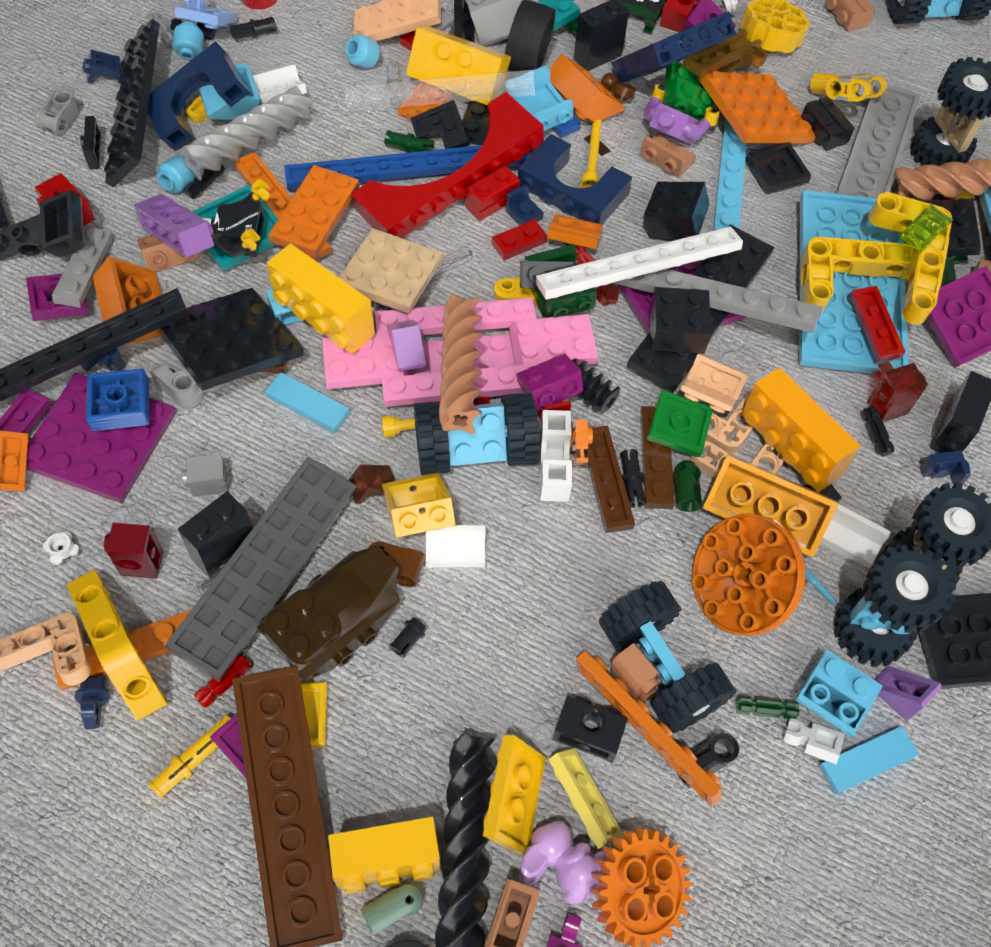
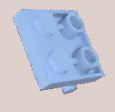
(197, 11)

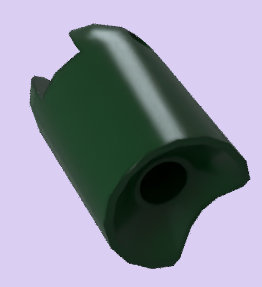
(687, 486)

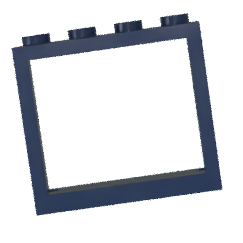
(674, 47)

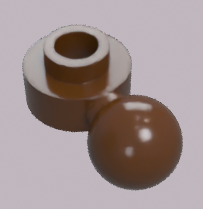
(621, 90)

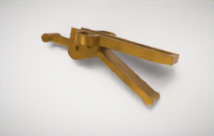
(727, 56)

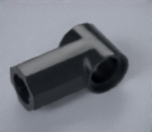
(709, 759)

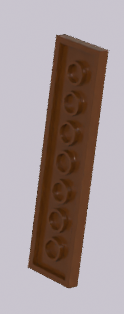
(286, 810)

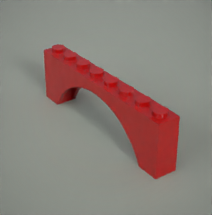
(404, 208)

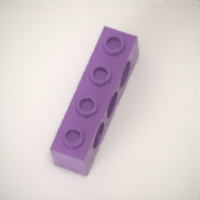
(174, 225)

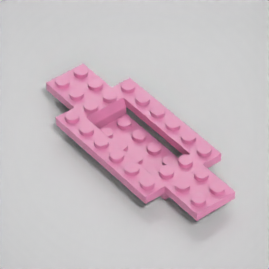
(503, 356)

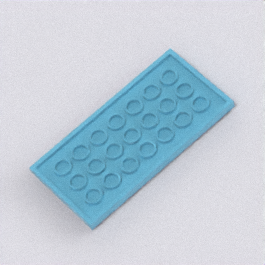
(839, 336)

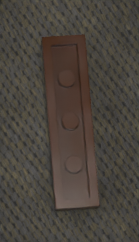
(656, 466)
(608, 482)

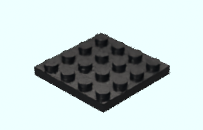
(230, 339)

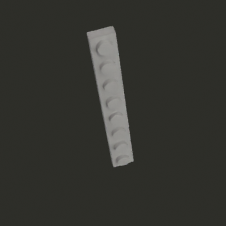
(735, 299)

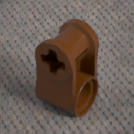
(408, 561)

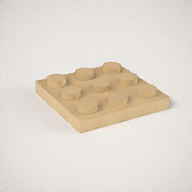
(391, 270)

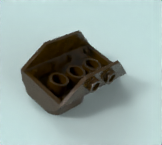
(335, 613)

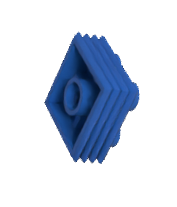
(102, 402)

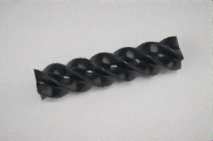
(464, 861)

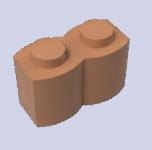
(636, 673)

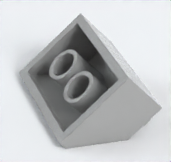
(493, 18)

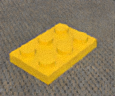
(514, 795)

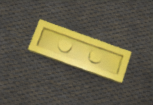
(585, 797)

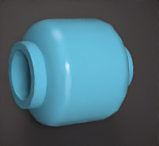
(187, 40)
(362, 51)
(174, 175)

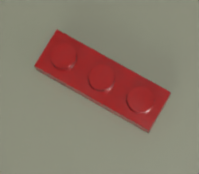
(877, 324)

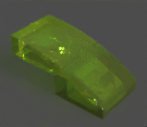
(926, 228)

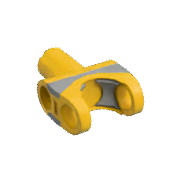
(847, 87)

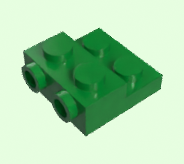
(685, 92)

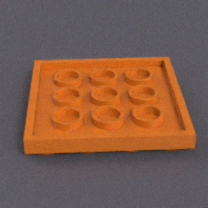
(757, 108)

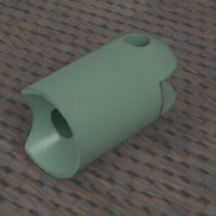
(392, 907)

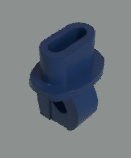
(91, 697)

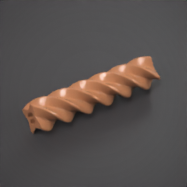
(947, 179)
(458, 365)

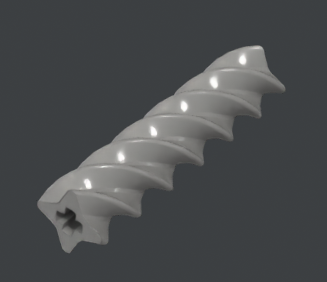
(246, 131)

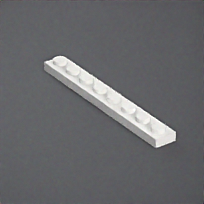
(638, 262)

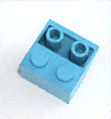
(218, 109)
(838, 693)

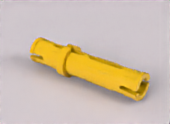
(162, 784)

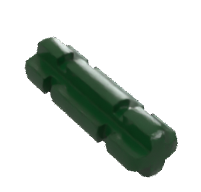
(767, 707)

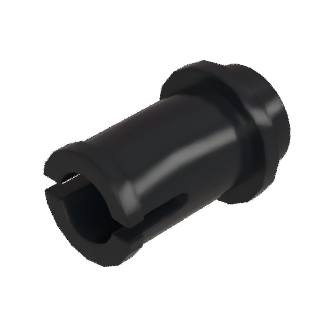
(408, 637)

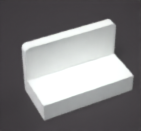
(854, 536)
(456, 546)

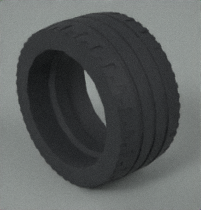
(530, 35)

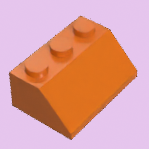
(585, 91)
(123, 287)

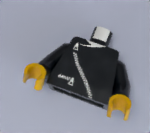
(241, 223)

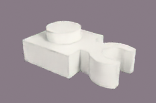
(819, 740)

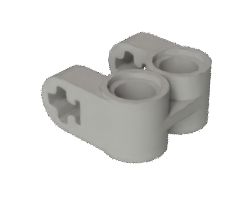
(179, 386)

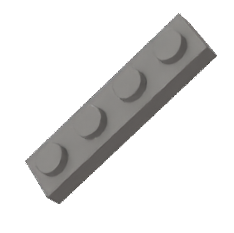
(82, 265)

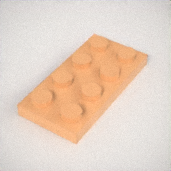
(395, 17)

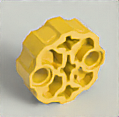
(776, 24)

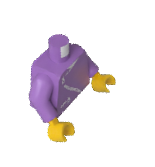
(675, 122)

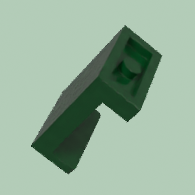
(568, 303)

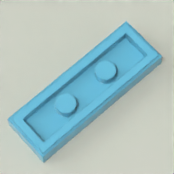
(307, 402)
(869, 760)

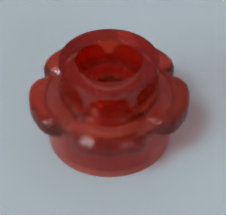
(607, 294)

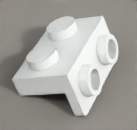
(277, 82)

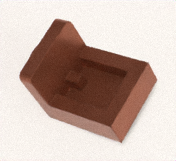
(370, 480)

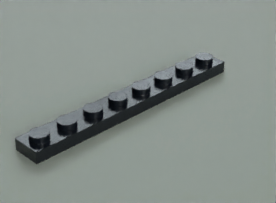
(91, 343)

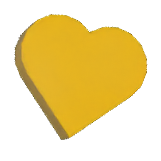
(196, 111)

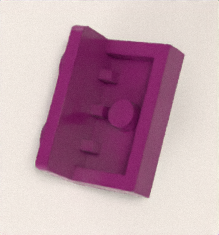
(551, 381)

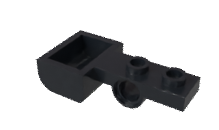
(54, 230)

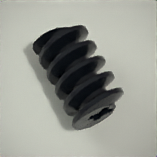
(594, 391)

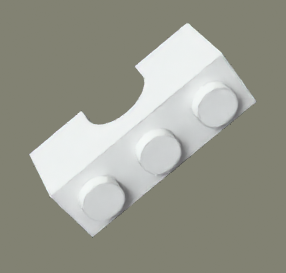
(554, 456)

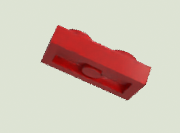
(519, 239)

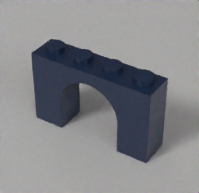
(169, 99)
(588, 203)

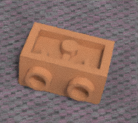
(667, 155)
(159, 255)

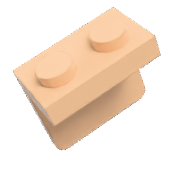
(714, 383)

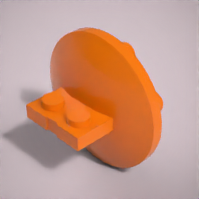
(748, 574)

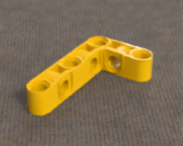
(849, 256)
(926, 268)
(115, 646)

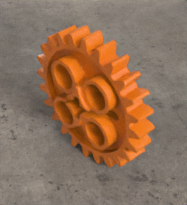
(651, 887)

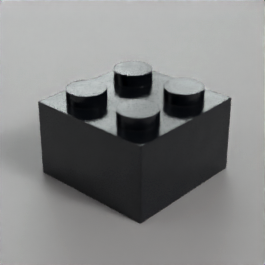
(676, 210)
(680, 320)

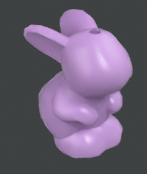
(573, 864)

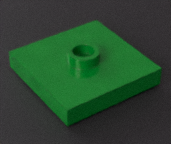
(680, 423)

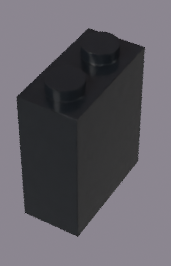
(600, 34)
(963, 414)
(216, 533)

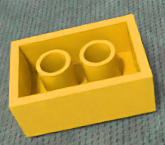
(384, 855)

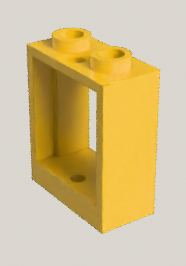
(404, 504)

